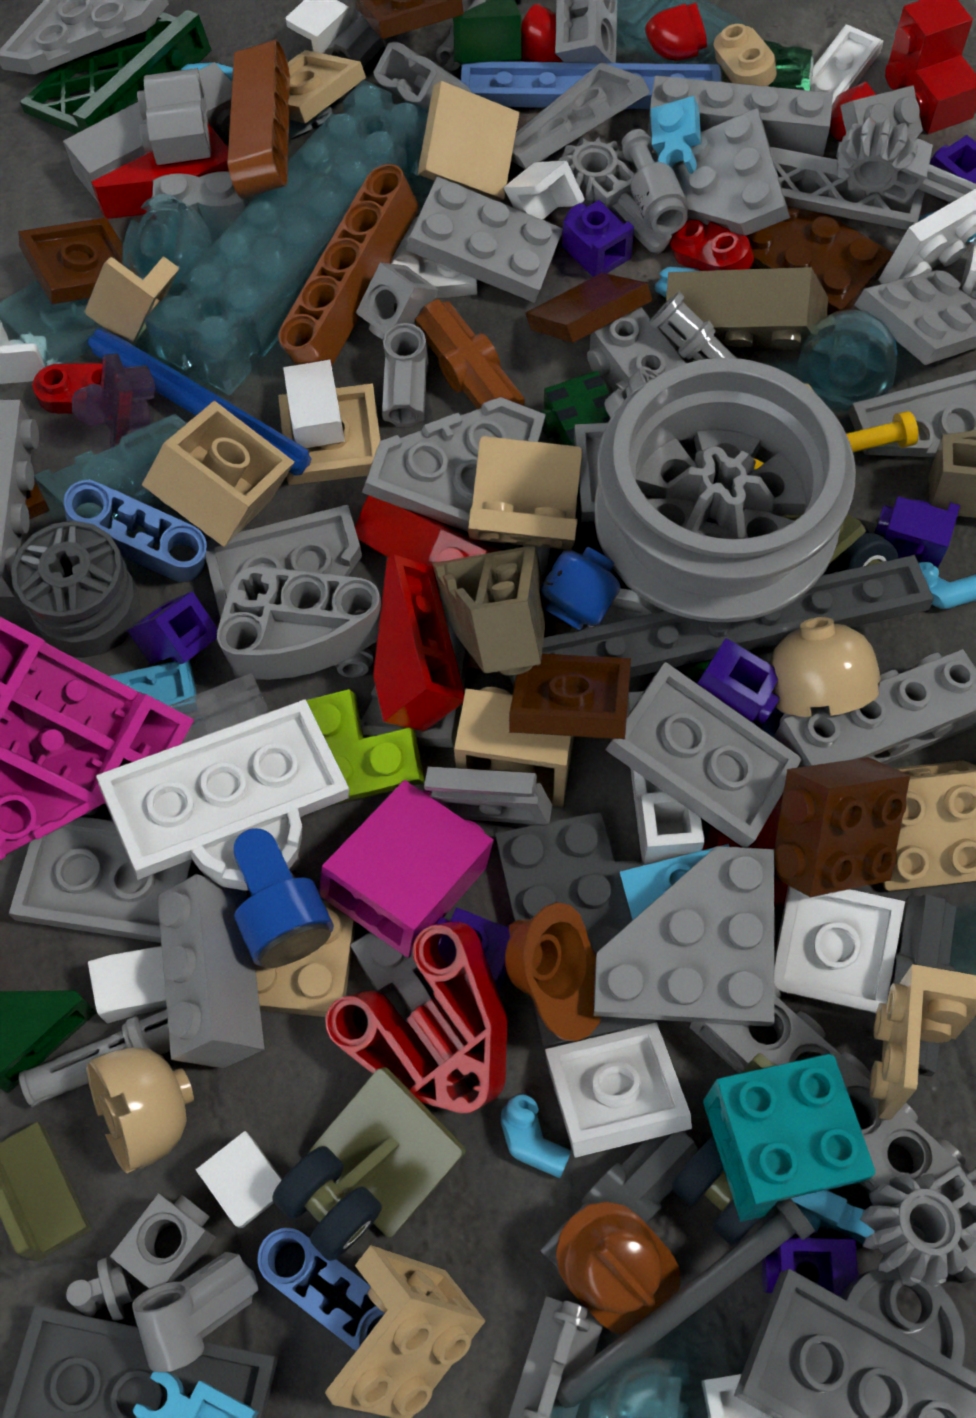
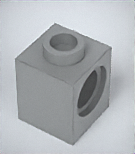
(393, 283)
(138, 1251)

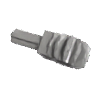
(894, 163)
(607, 177)
(942, 1209)

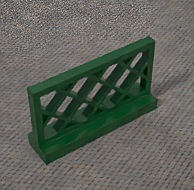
(178, 43)

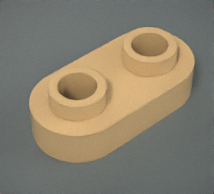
(744, 56)

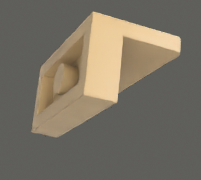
(124, 300)

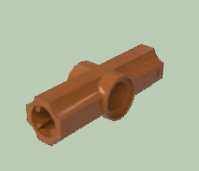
(465, 358)

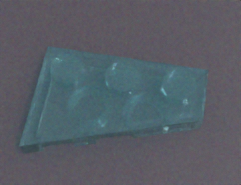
(117, 468)

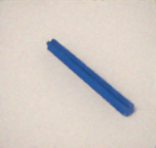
(192, 395)

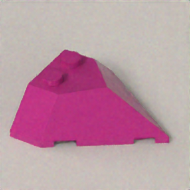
(61, 731)

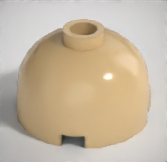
(824, 668)
(140, 1104)

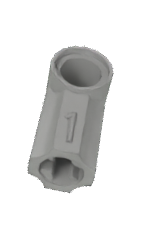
(404, 375)
(180, 1314)

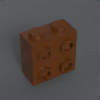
(839, 825)

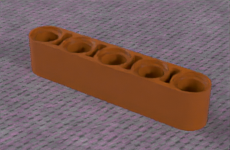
(259, 120)
(365, 237)

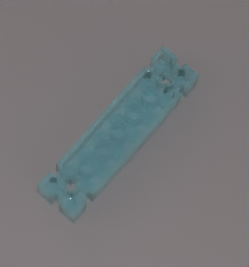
(262, 261)

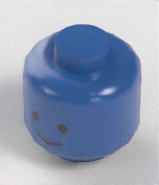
(580, 588)

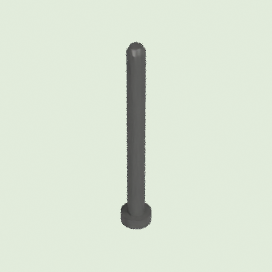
(685, 1302)

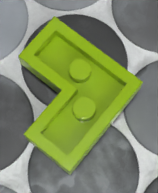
(370, 763)

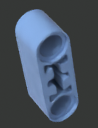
(133, 514)
(315, 1302)

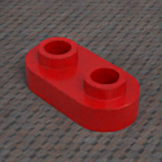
(711, 247)
(58, 383)

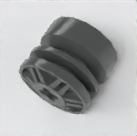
(76, 588)

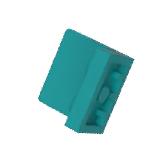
(786, 1133)

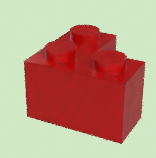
(930, 57)

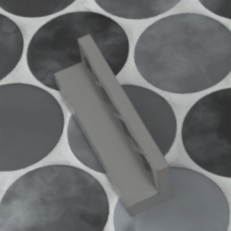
(814, 185)

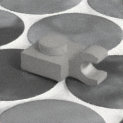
(390, 970)

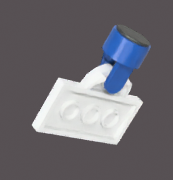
(237, 812)

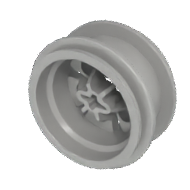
(753, 555)

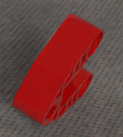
(471, 1002)

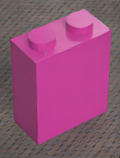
(405, 866)

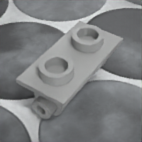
(560, 1346)

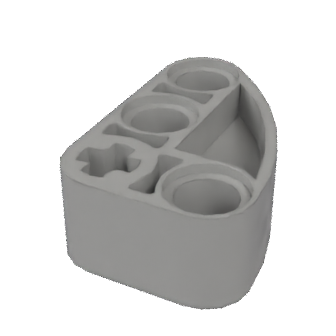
(293, 641)

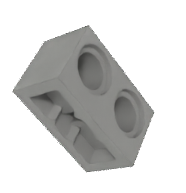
(586, 31)

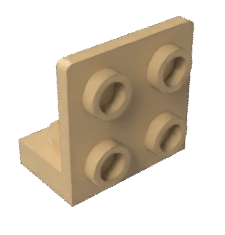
(525, 493)
(937, 827)
(925, 1007)
(413, 1344)

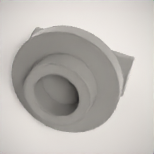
(109, 1290)

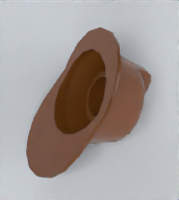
(556, 967)
(615, 1265)

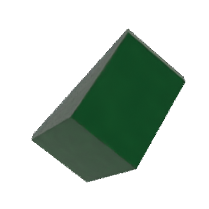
(488, 33)
(36, 1026)

